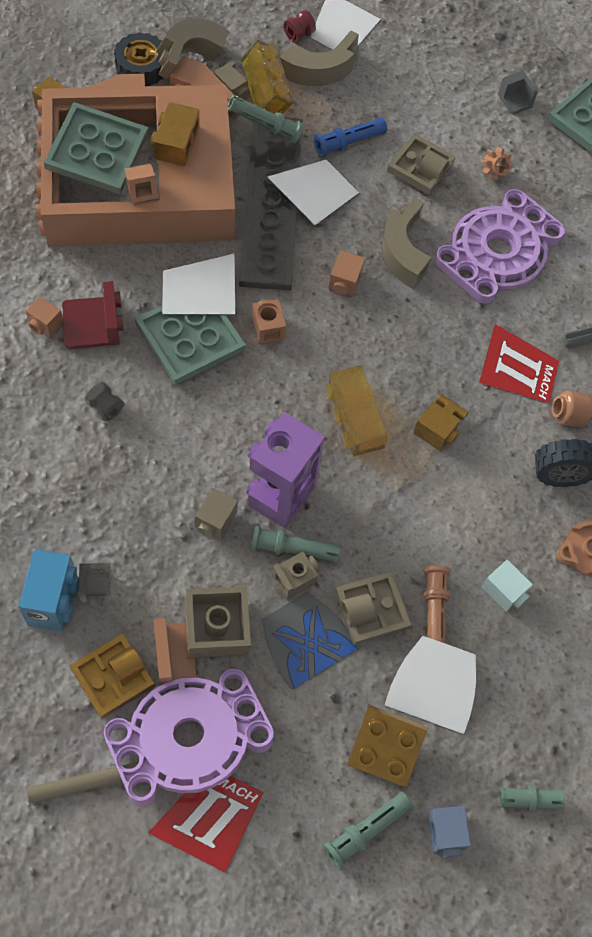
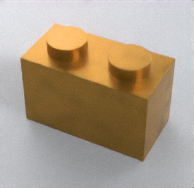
(176, 133)

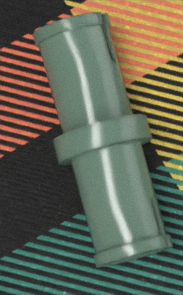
(531, 798)

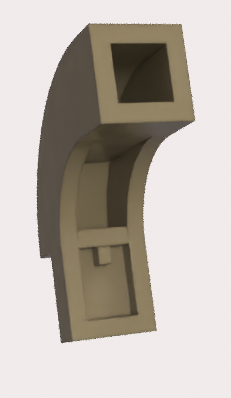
(190, 36)
(320, 68)
(399, 254)

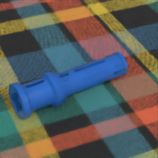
(341, 138)

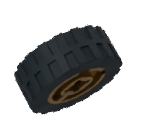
(138, 56)

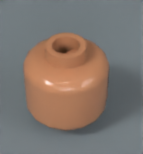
(572, 409)

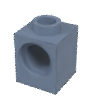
(449, 831)

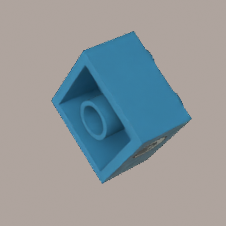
(49, 590)

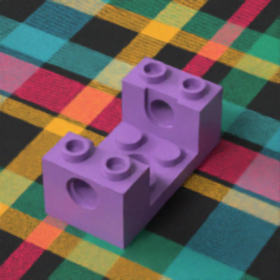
(291, 470)

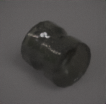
(104, 401)

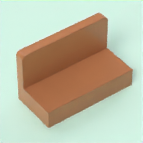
(172, 651)

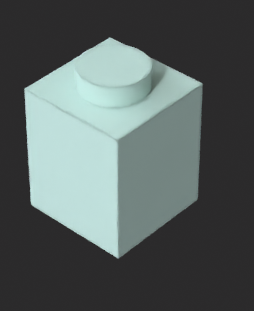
(507, 586)

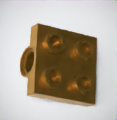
(112, 676)
(387, 745)

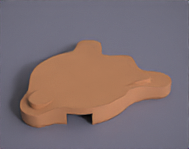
(578, 549)

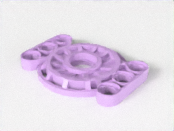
(500, 222)
(189, 766)

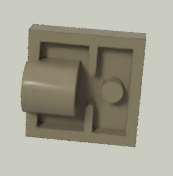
(421, 164)
(372, 608)

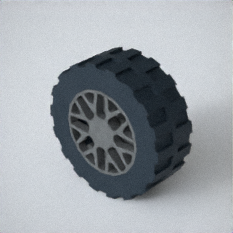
(564, 463)

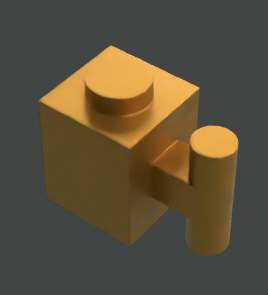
(440, 422)

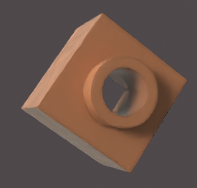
(141, 183)
(44, 318)

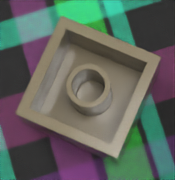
(217, 622)

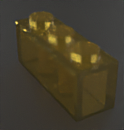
(267, 78)
(356, 411)

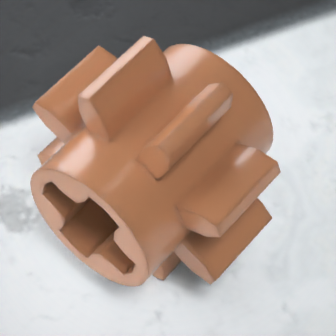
(490, 161)

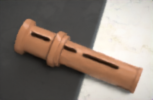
(436, 599)

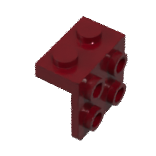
(93, 320)

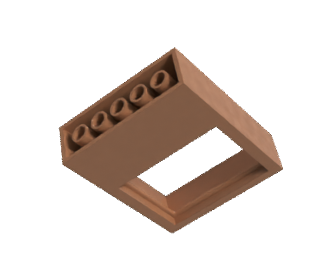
(194, 198)

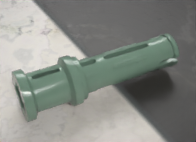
(274, 122)
(281, 542)
(356, 837)

